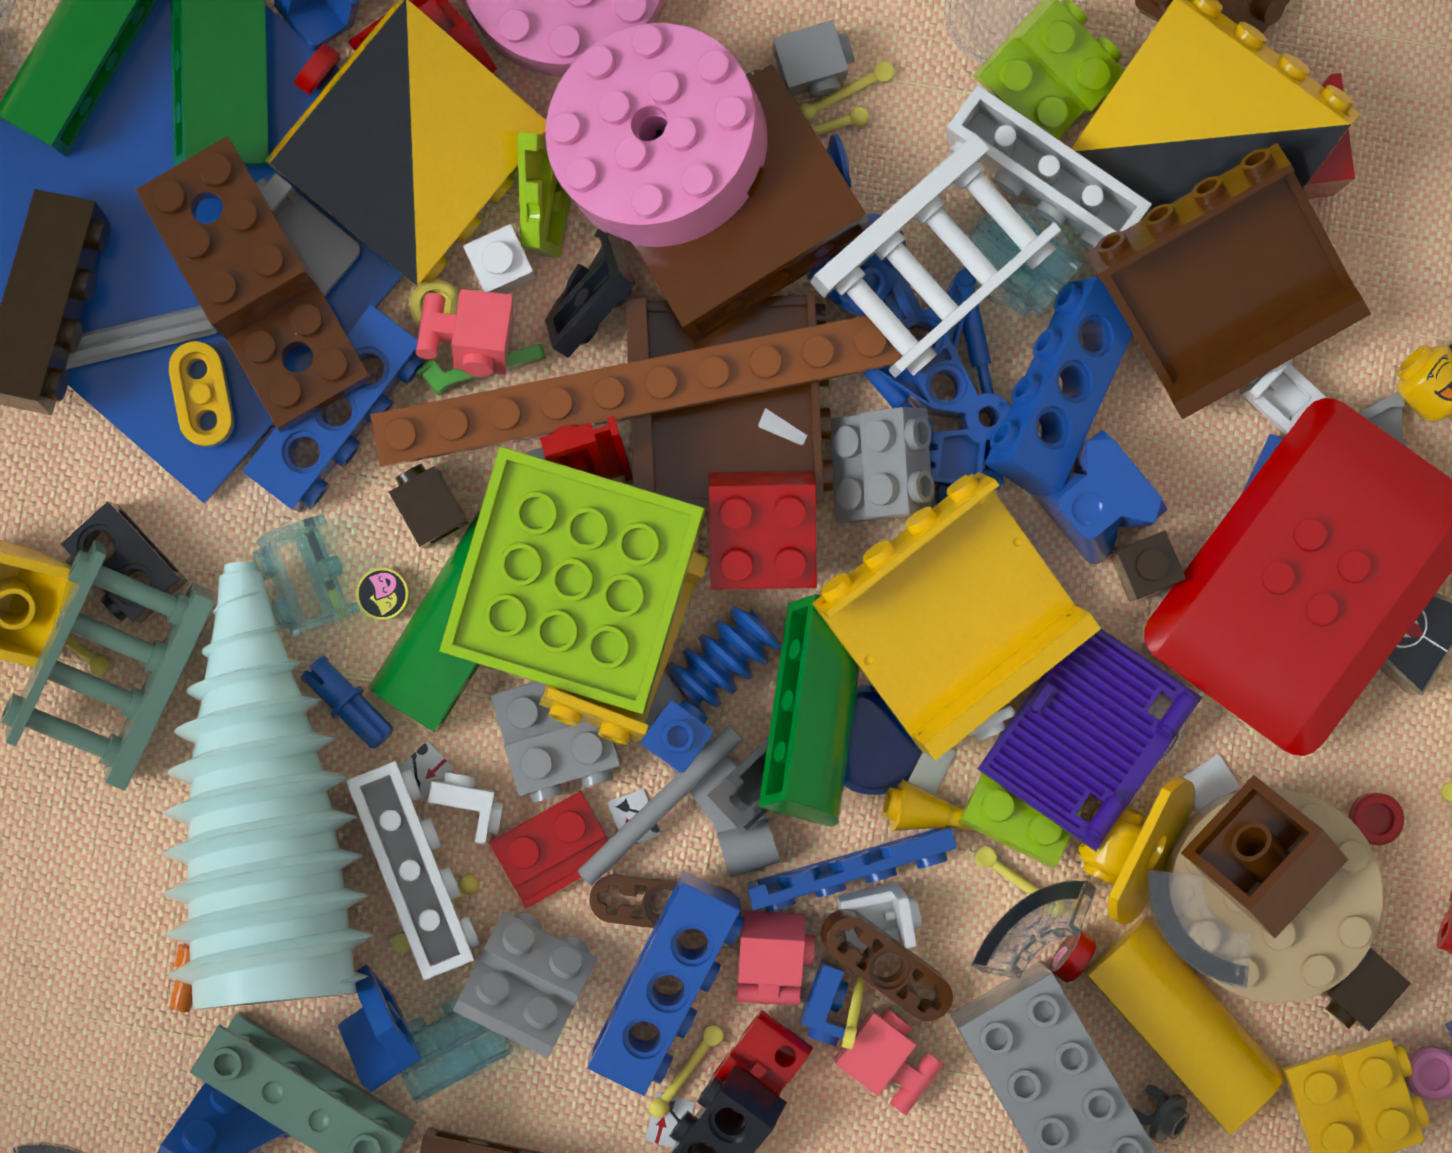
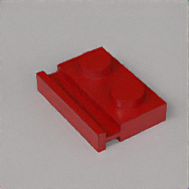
(589, 449)
(549, 848)

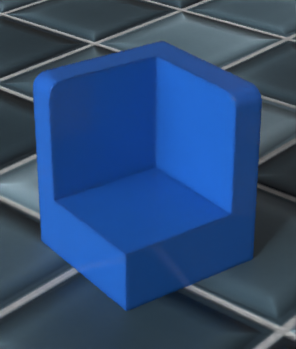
(318, 19)

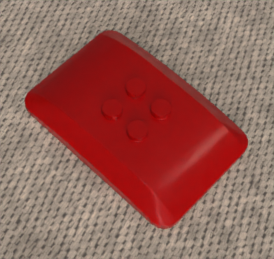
(1310, 578)

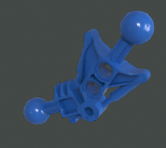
(952, 451)

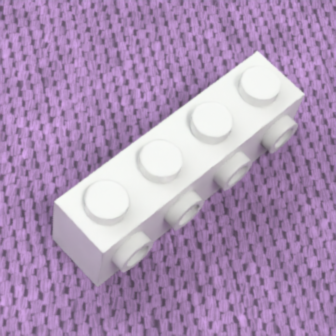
(1046, 170)
(411, 871)

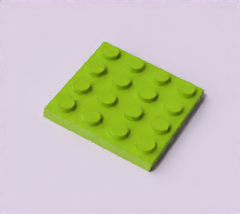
(572, 579)

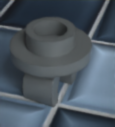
(1169, 1117)

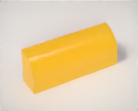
(1186, 1025)

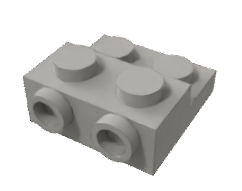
(881, 464)
(548, 751)
(526, 982)

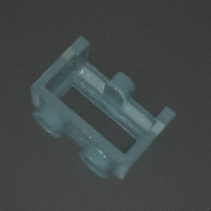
(321, 569)

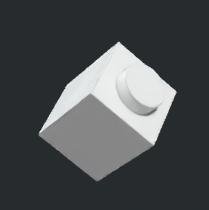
(500, 261)

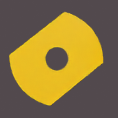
(1151, 849)

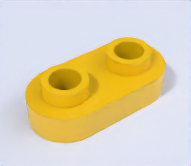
(201, 395)

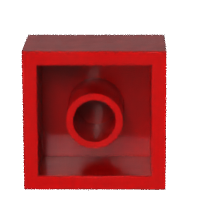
(762, 530)

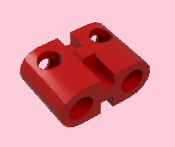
(766, 1053)

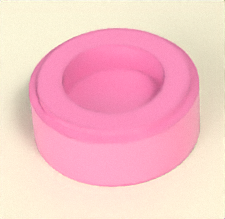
(1430, 1073)

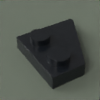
(590, 296)

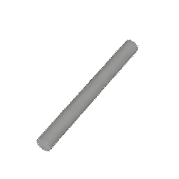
(660, 805)

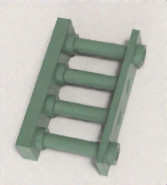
(140, 706)
(298, 1092)

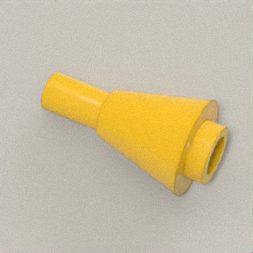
(915, 808)

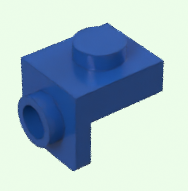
(677, 734)

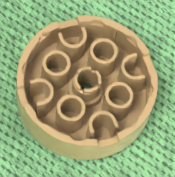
(1326, 935)

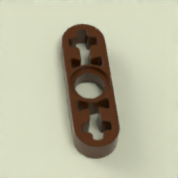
(628, 888)
(906, 997)

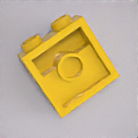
(1357, 1099)

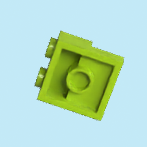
(1052, 67)

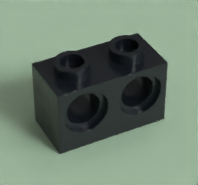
(132, 553)
(723, 1127)

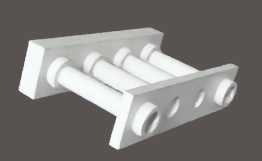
(926, 206)

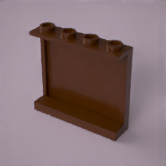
(787, 227)
(1228, 280)
(682, 445)

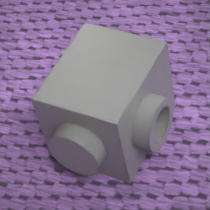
(813, 59)

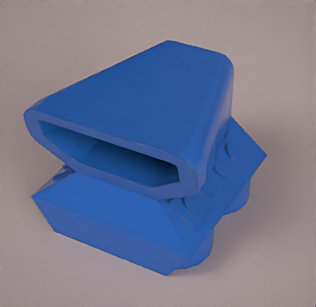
(1101, 497)

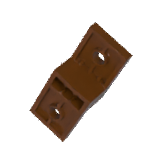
(253, 284)

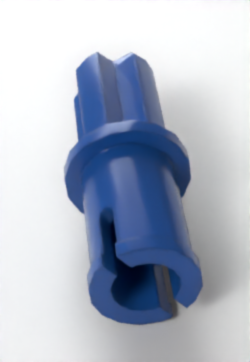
(347, 702)

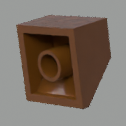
(1265, 856)

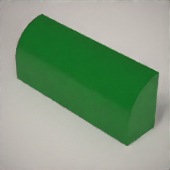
(72, 68)
(219, 77)
(415, 673)
(809, 720)

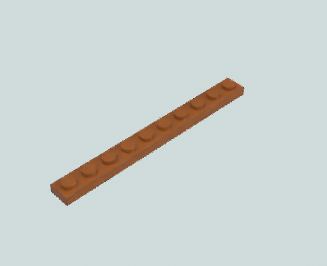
(631, 390)

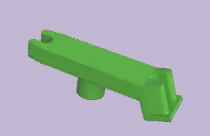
(442, 381)

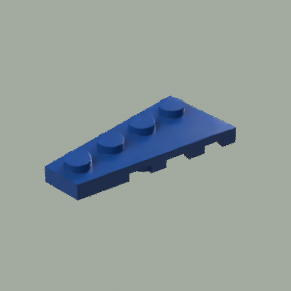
(831, 874)

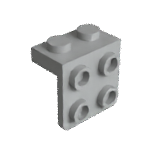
(320, 242)

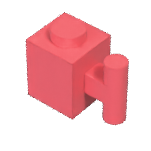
(477, 332)
(773, 957)
(881, 1054)

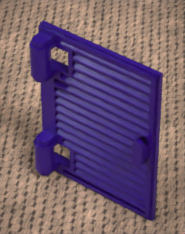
(1089, 736)

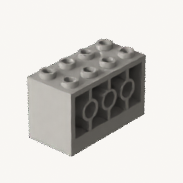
(1048, 1069)

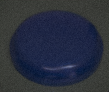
(879, 747)

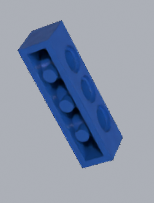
(1064, 415)
(274, 461)
(690, 906)

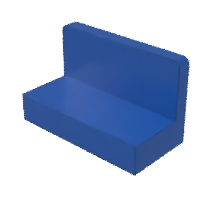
(377, 1034)

